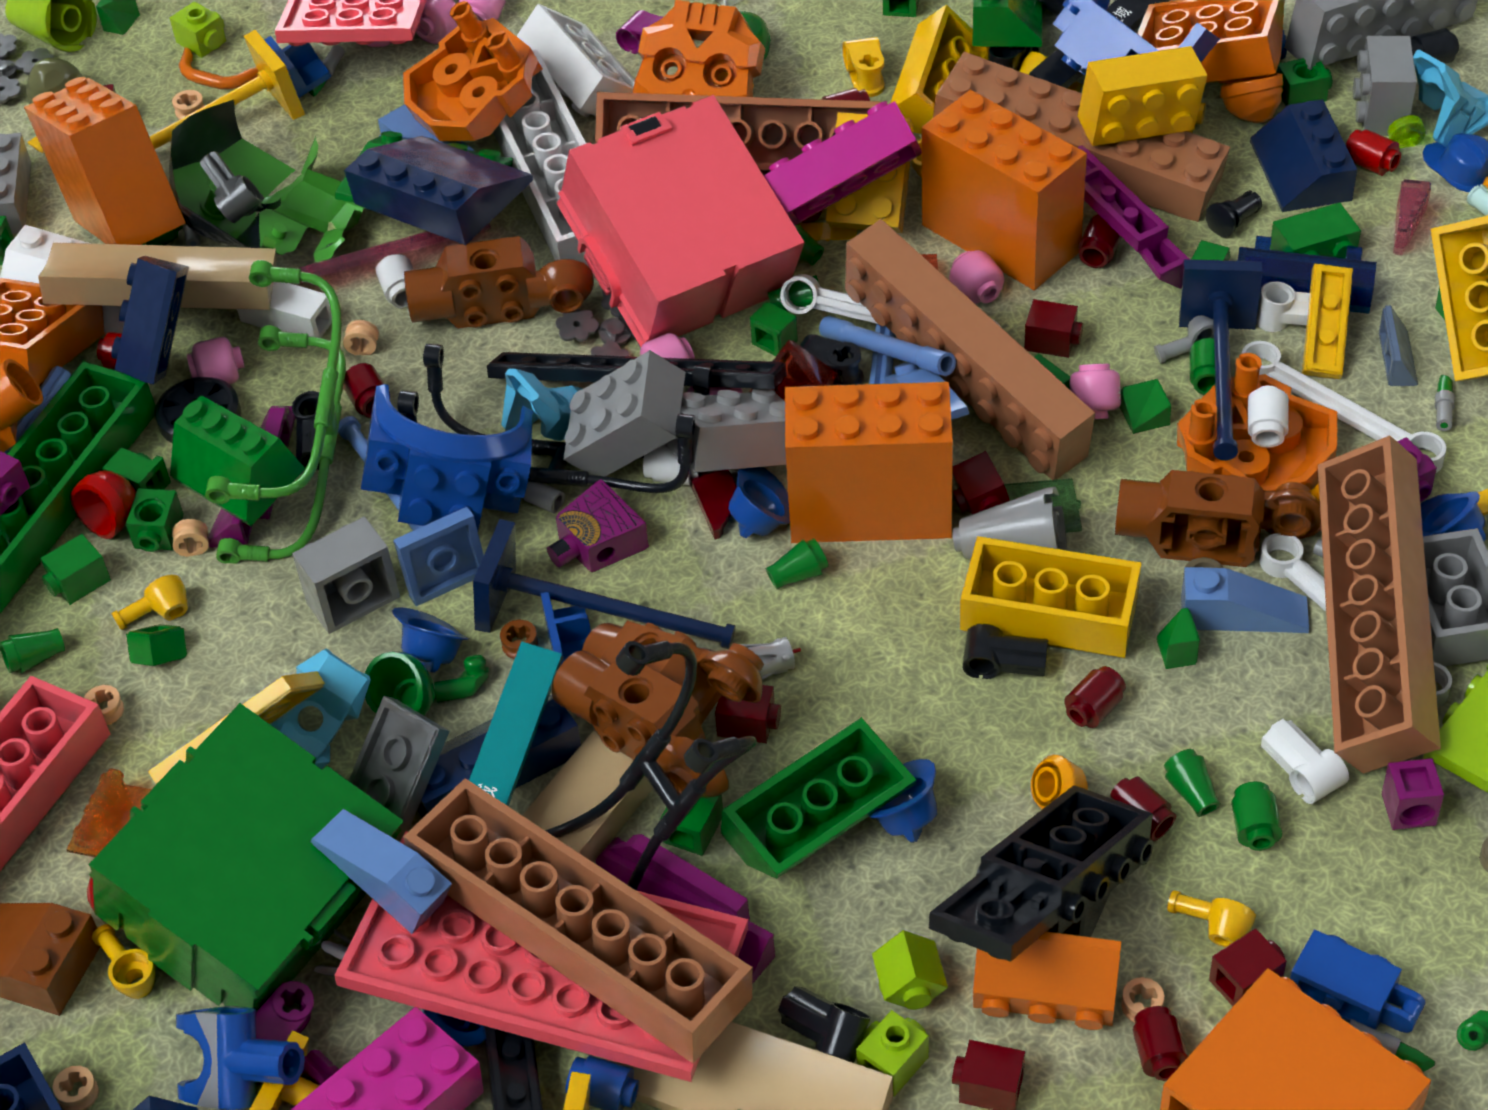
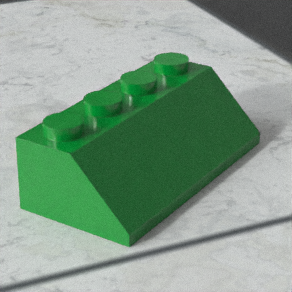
(1007, 23)
(220, 443)
(814, 800)

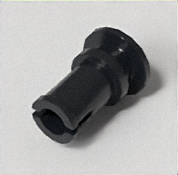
(1228, 215)

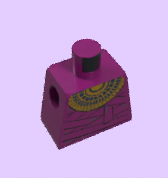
(598, 530)

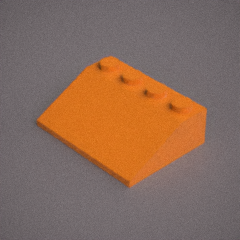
(1247, 33)
(41, 333)

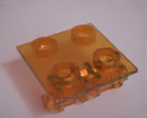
(105, 813)

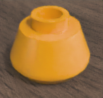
(1053, 778)

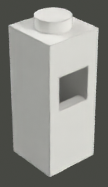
(293, 310)

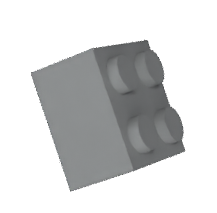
(1385, 82)
(346, 574)

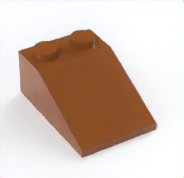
(44, 953)

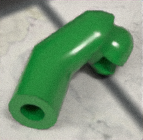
(467, 684)
(1473, 1032)

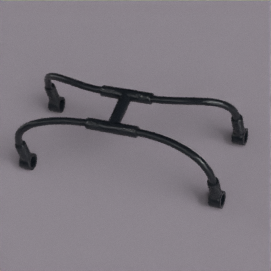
(556, 474)
(701, 757)

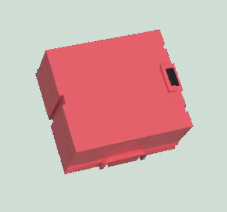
(678, 221)

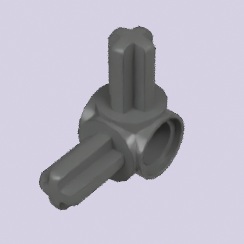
(234, 194)

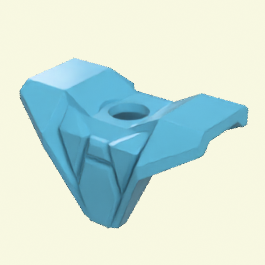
(1462, 105)
(547, 404)
(337, 700)

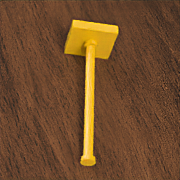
(271, 76)

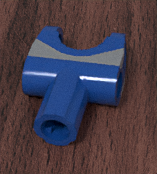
(235, 1058)

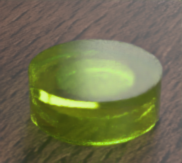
(1407, 131)

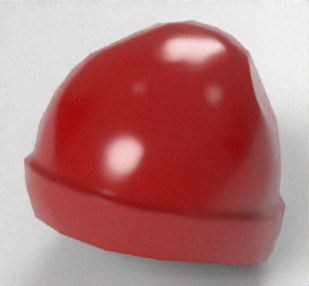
(103, 502)

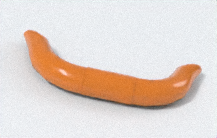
(210, 79)

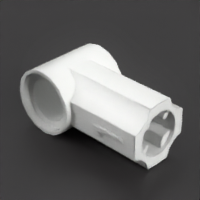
(1281, 307)
(1309, 769)

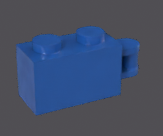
(1356, 984)

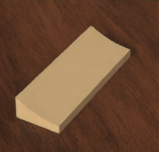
(99, 274)
(580, 786)
(766, 1073)

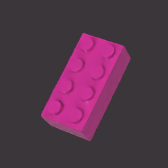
(843, 162)
(403, 1069)

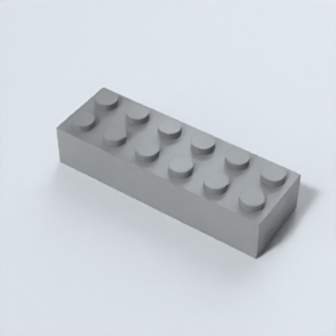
(1339, 28)

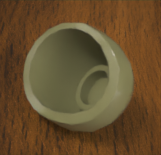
(50, 76)

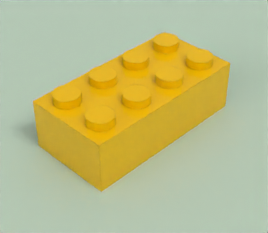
(1051, 595)

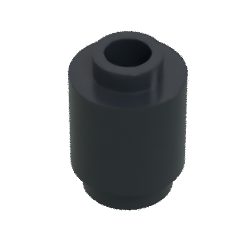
(1438, 44)

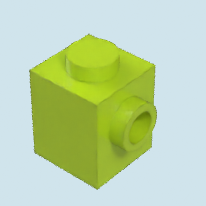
(198, 29)
(909, 970)
(894, 1048)

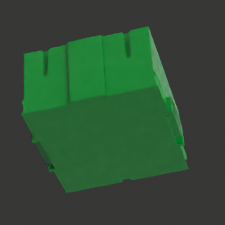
(224, 865)

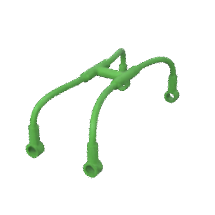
(326, 420)

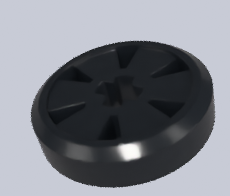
(177, 397)

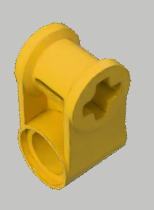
(864, 63)

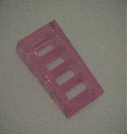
(1410, 210)

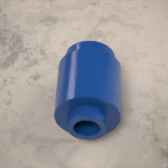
(610, 1083)

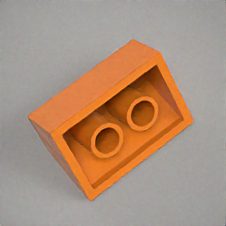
(1052, 981)

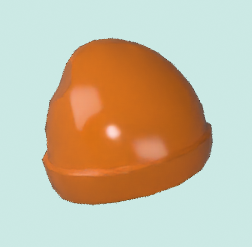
(1253, 98)

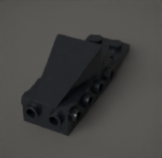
(1048, 875)

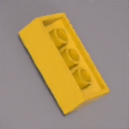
(930, 59)
(1463, 284)

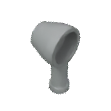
(1198, 328)

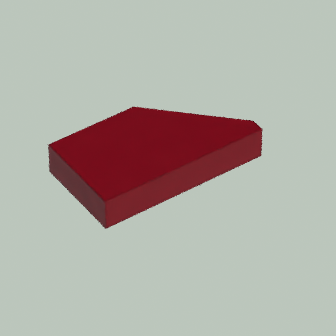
(713, 496)

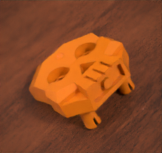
(726, 48)
(470, 79)
(1307, 444)

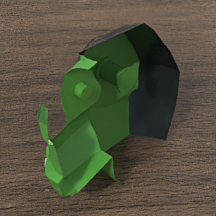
(284, 214)

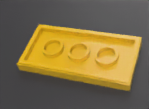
(267, 704)

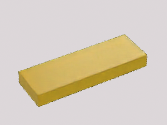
(1327, 321)

